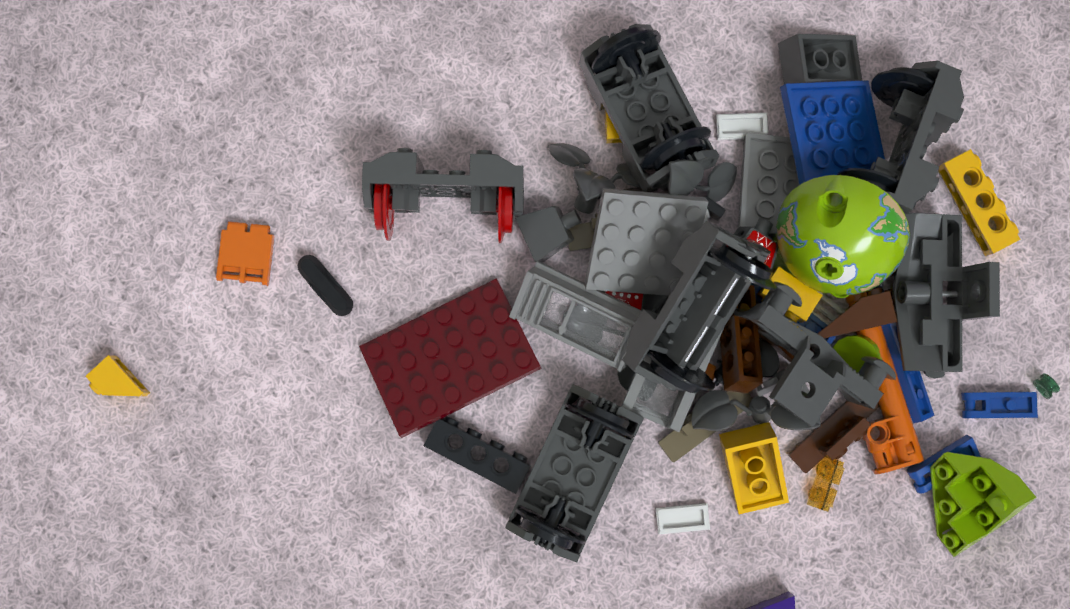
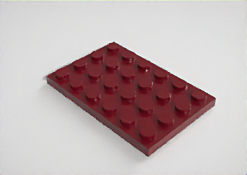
(449, 358)

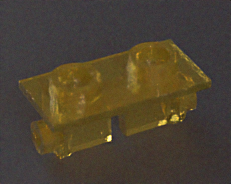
(821, 493)

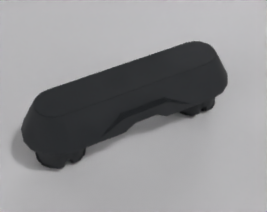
(325, 285)

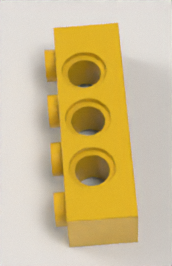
(975, 216)

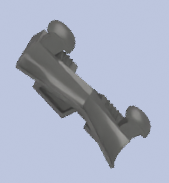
(822, 369)

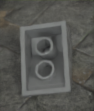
(819, 58)

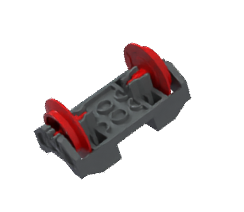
(399, 180)

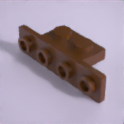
(833, 436)

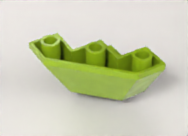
(974, 498)

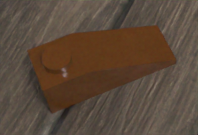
(866, 313)

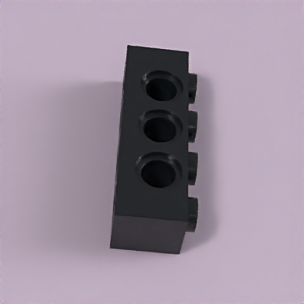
(439, 442)

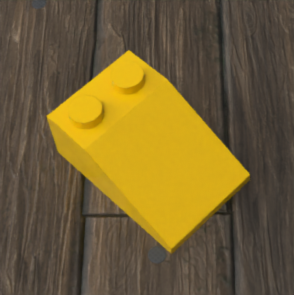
(754, 467)

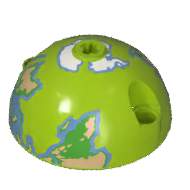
(843, 249)

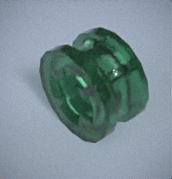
(1046, 386)

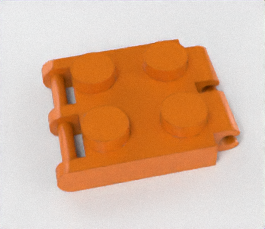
(245, 253)

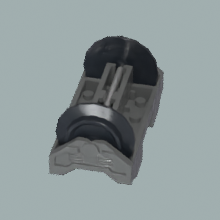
(696, 308)

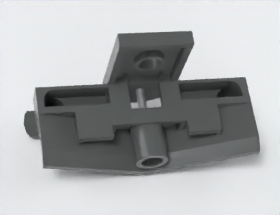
(925, 326)

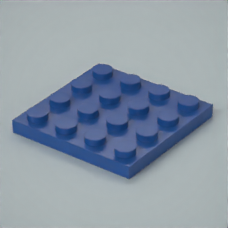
(831, 127)

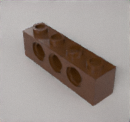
(741, 350)

